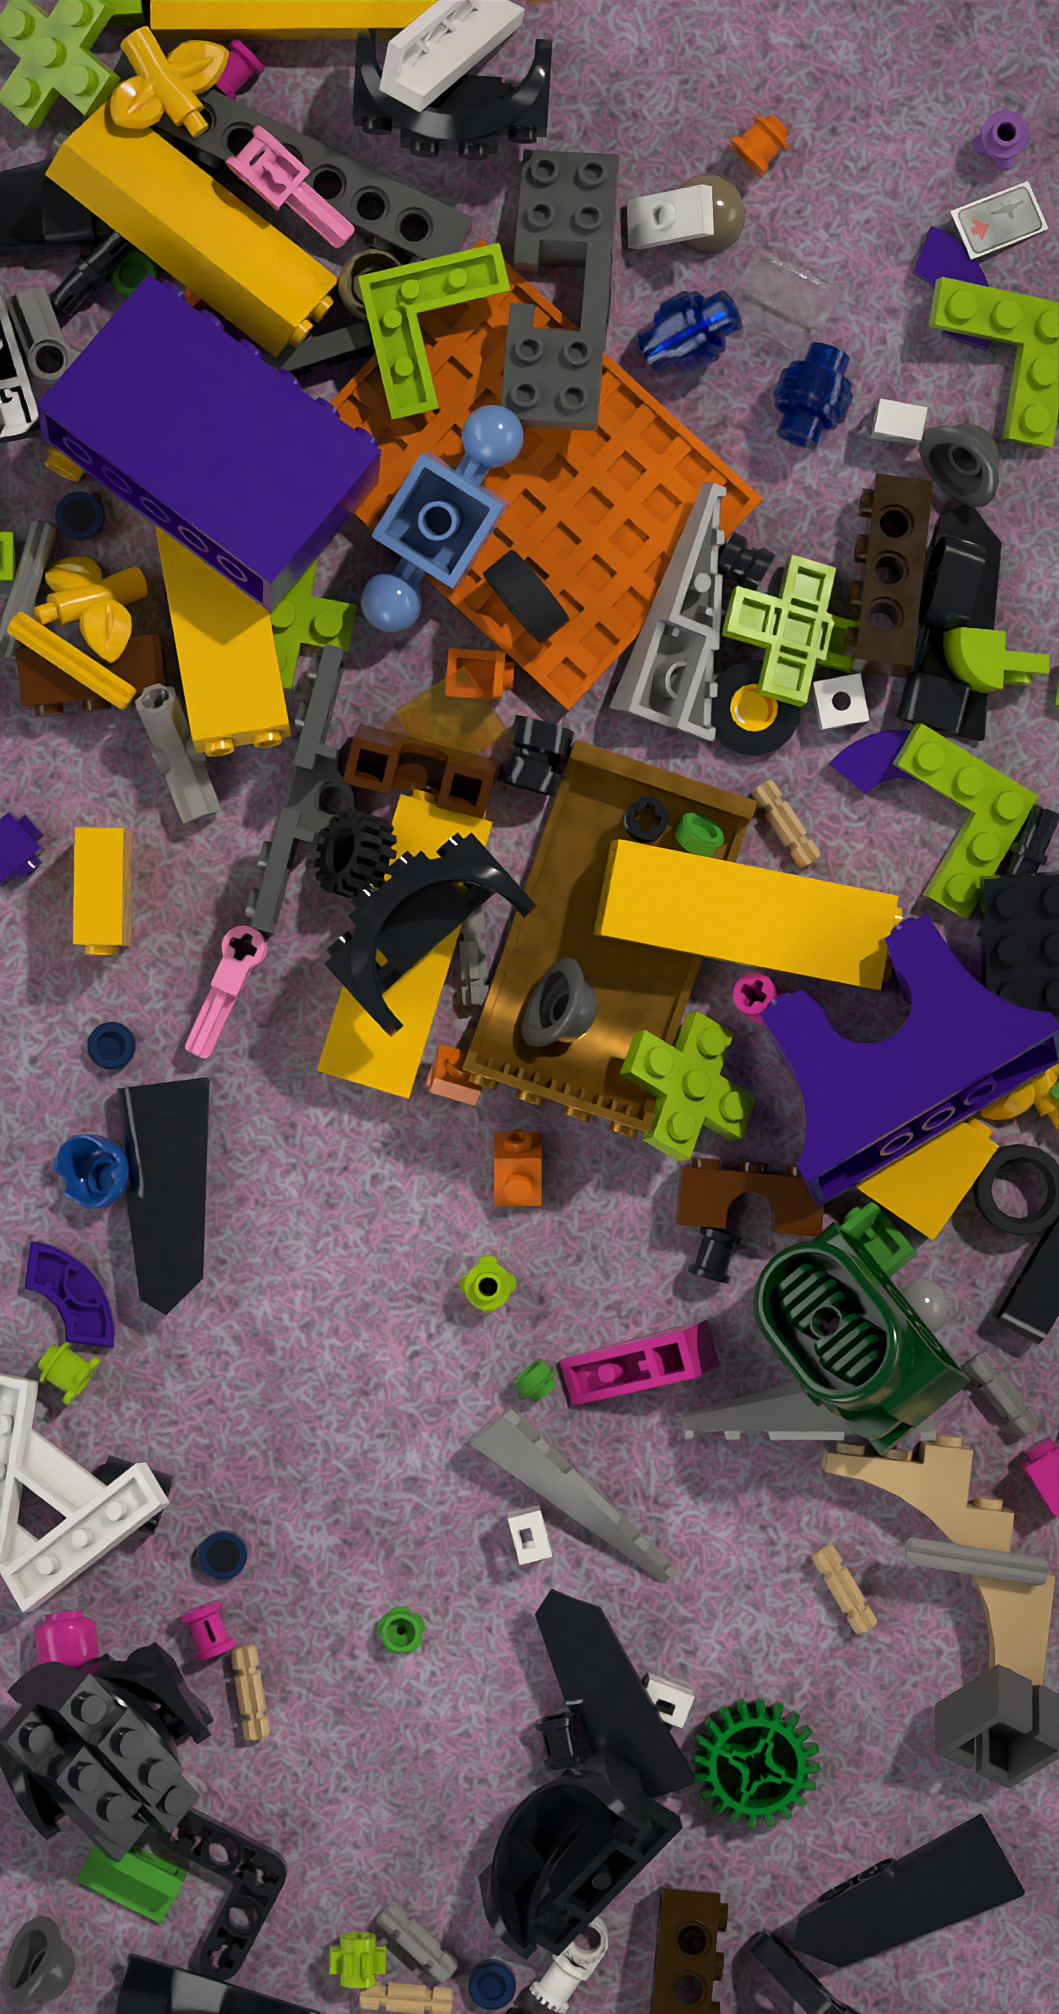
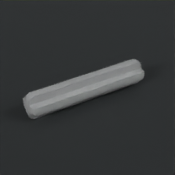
(27, 581)
(976, 1561)

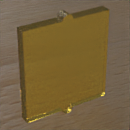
(453, 714)

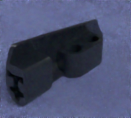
(608, 1693)
(168, 1989)

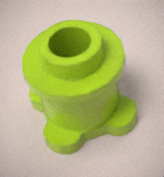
(488, 1267)
(67, 1370)

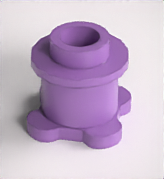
(998, 150)

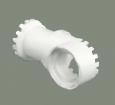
(568, 1971)

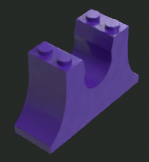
(897, 1094)

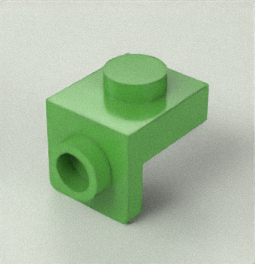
(880, 1236)

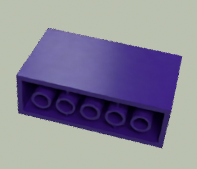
(210, 441)

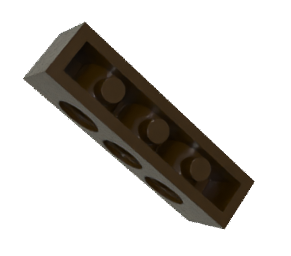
(909, 505)
(676, 1911)

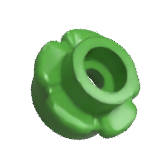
(535, 1381)
(398, 1642)

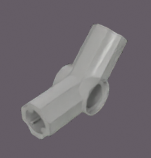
(39, 331)
(175, 753)

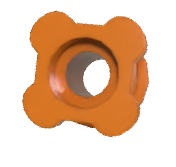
(760, 143)

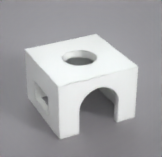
(898, 422)
(827, 715)
(540, 1546)
(679, 1697)

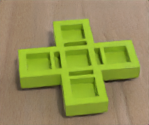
(55, 57)
(309, 622)
(791, 629)
(688, 1086)

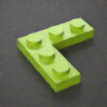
(392, 306)
(1018, 321)
(995, 807)

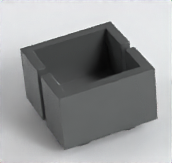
(1011, 1722)

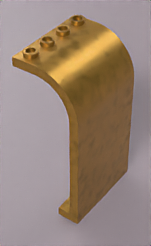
(632, 982)

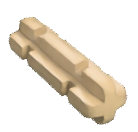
(785, 823)
(844, 1589)
(250, 1692)
(407, 1998)

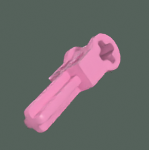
(280, 180)
(224, 991)

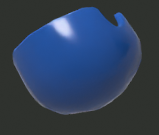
(92, 1170)

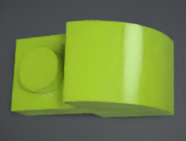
(981, 662)

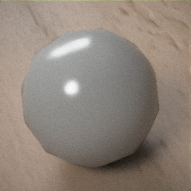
(928, 1301)

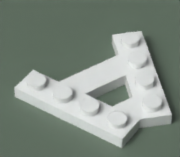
(95, 1512)

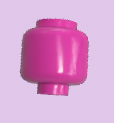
(67, 1639)

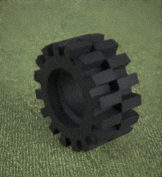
(354, 853)

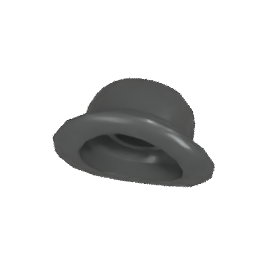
(962, 462)
(560, 1006)
(38, 1963)

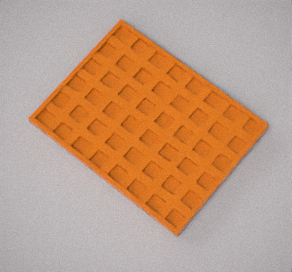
(585, 507)

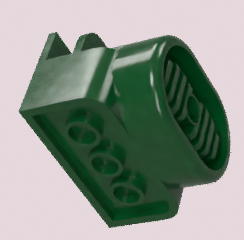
(883, 1360)

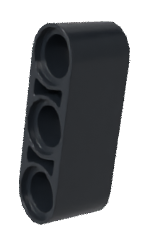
(1034, 1298)

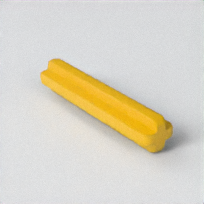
(71, 660)

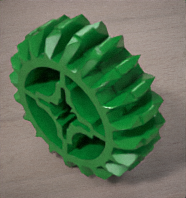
(773, 1772)

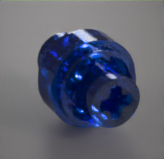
(690, 331)
(813, 395)

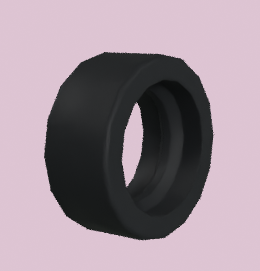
(526, 596)
(983, 1190)

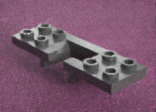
(568, 222)
(315, 773)

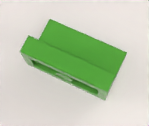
(137, 1881)

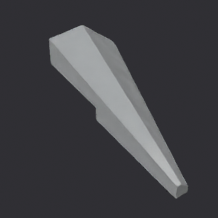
(673, 658)
(782, 1412)
(529, 1457)

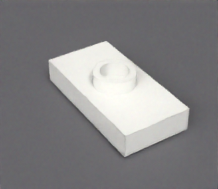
(670, 217)

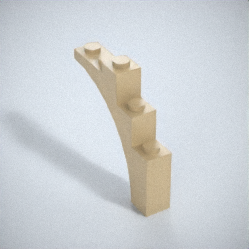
(939, 1487)

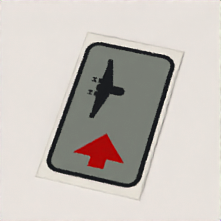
(999, 220)

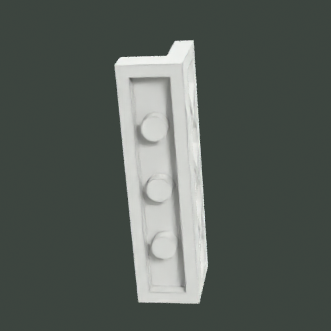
(444, 47)

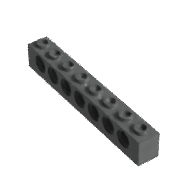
(359, 182)

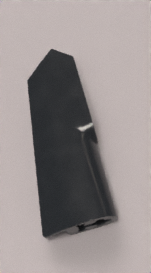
(41, 213)
(955, 594)
(167, 1185)
(909, 1896)

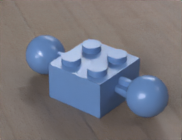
(441, 518)

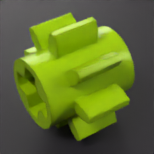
(357, 1959)

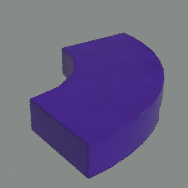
(949, 258)
(871, 760)
(74, 1293)

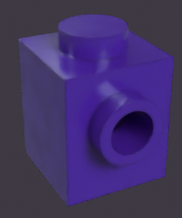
(18, 847)

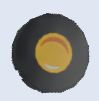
(747, 720)

